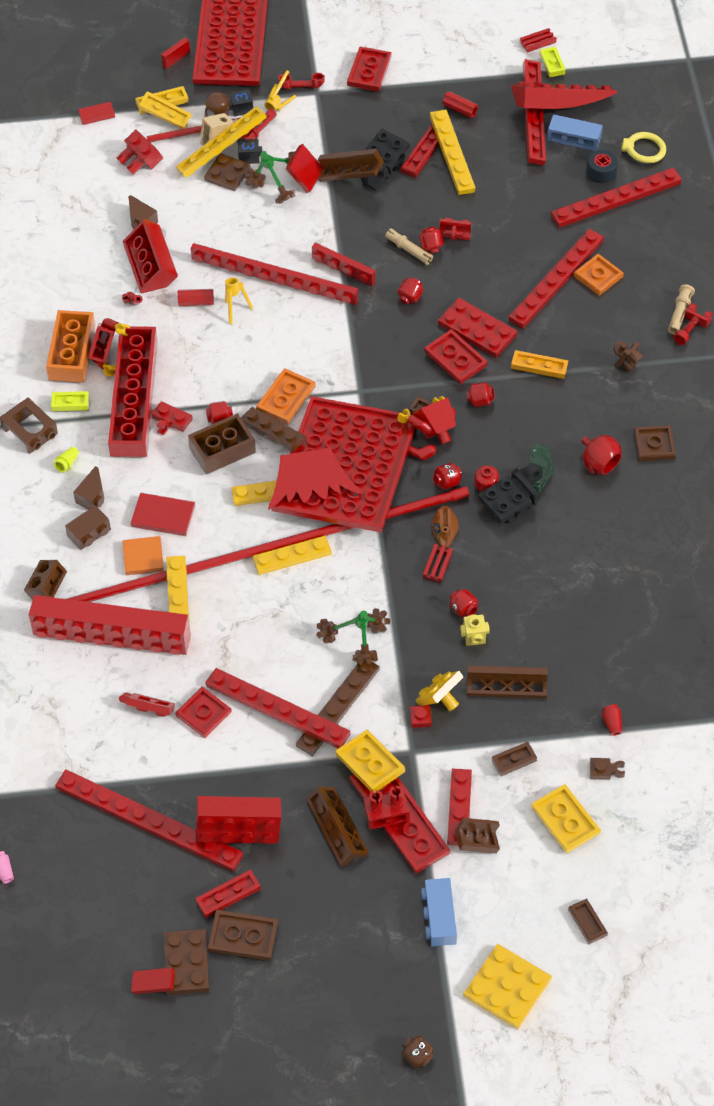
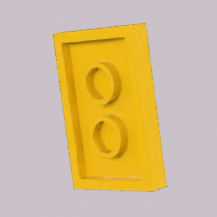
(370, 761)
(565, 818)

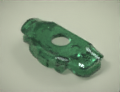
(541, 456)

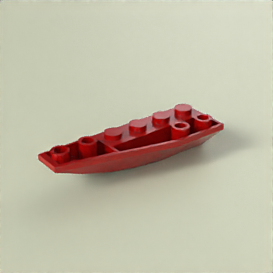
(559, 96)

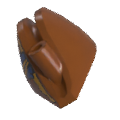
(444, 526)

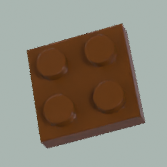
(227, 172)

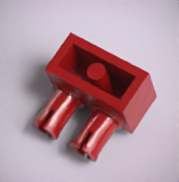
(139, 146)
(387, 808)

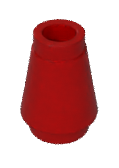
(612, 718)

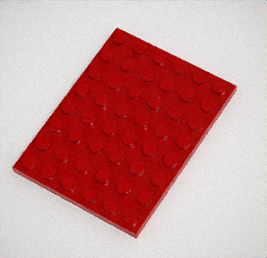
(370, 450)

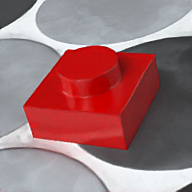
(420, 716)

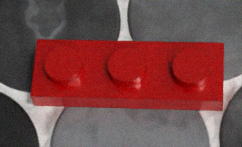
(228, 893)

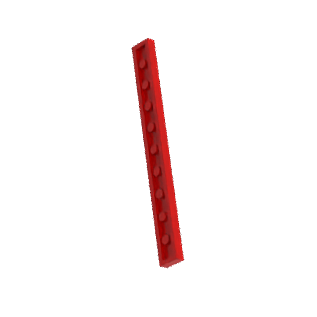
(274, 273)
(147, 819)

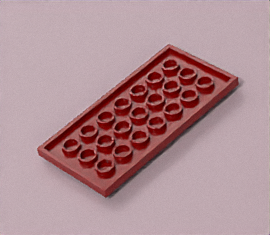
(230, 42)

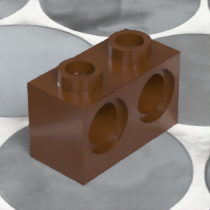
(45, 579)

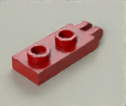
(146, 703)

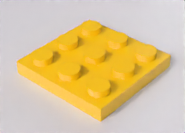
(507, 986)

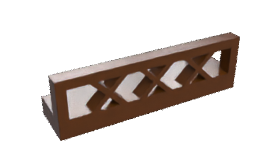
(350, 162)
(507, 677)
(334, 825)

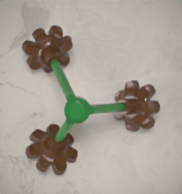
(256, 178)
(376, 621)

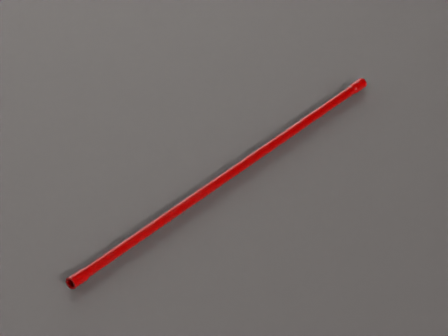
(452, 495)

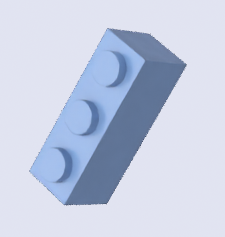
(575, 132)
(439, 912)

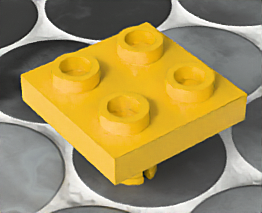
(440, 690)

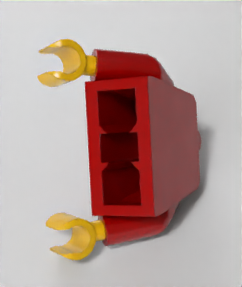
(102, 343)
(432, 419)

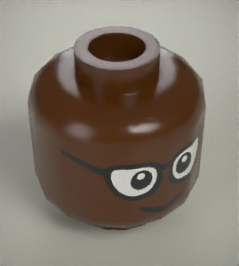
(417, 1051)

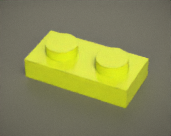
(552, 61)
(70, 401)

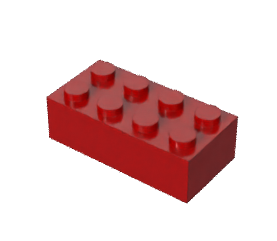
(237, 819)

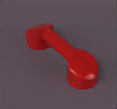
(317, 80)

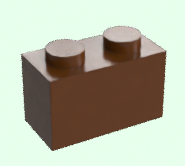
(88, 527)

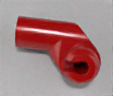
(132, 298)
(423, 453)

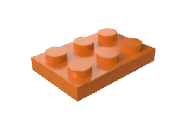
(286, 396)

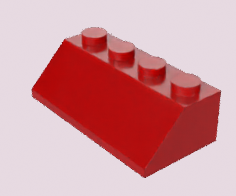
(149, 257)

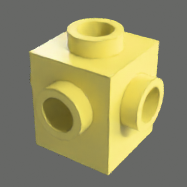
(474, 630)

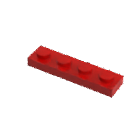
(343, 264)
(459, 801)

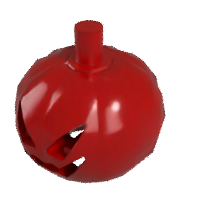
(601, 454)

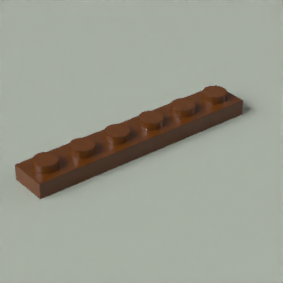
(341, 702)

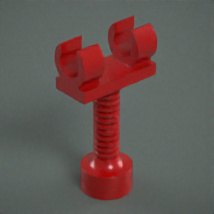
(681, 336)

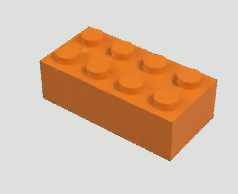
(70, 346)

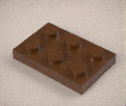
(243, 935)
(189, 958)

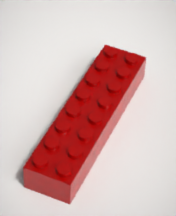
(133, 392)
(110, 625)

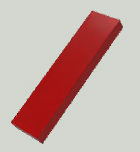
(421, 153)

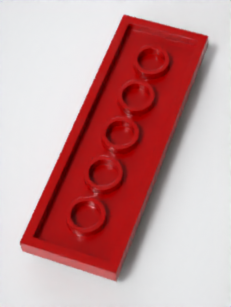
(414, 839)

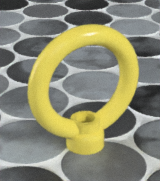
(628, 144)

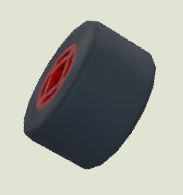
(602, 166)

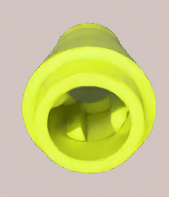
(66, 459)

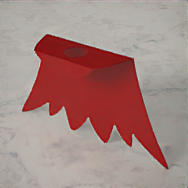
(310, 472)

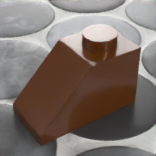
(141, 211)
(90, 490)

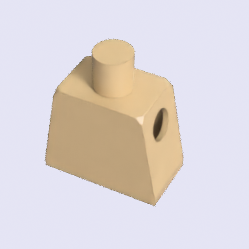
(213, 126)

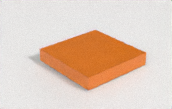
(598, 274)
(143, 555)

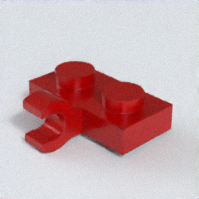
(170, 416)

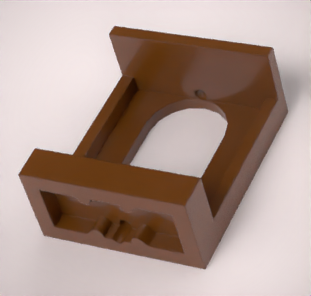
(20, 412)

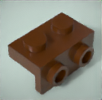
(477, 835)

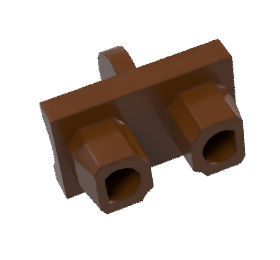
(628, 357)

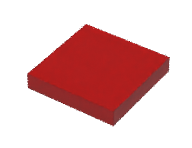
(304, 168)
(203, 712)

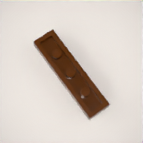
(273, 429)

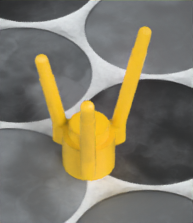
(274, 100)
(232, 288)

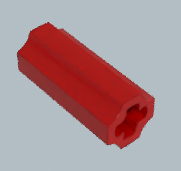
(460, 104)
(195, 297)

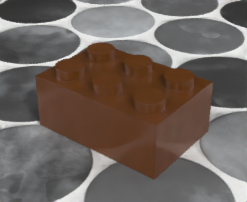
(221, 443)

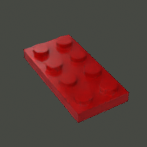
(477, 327)

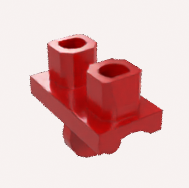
(455, 229)

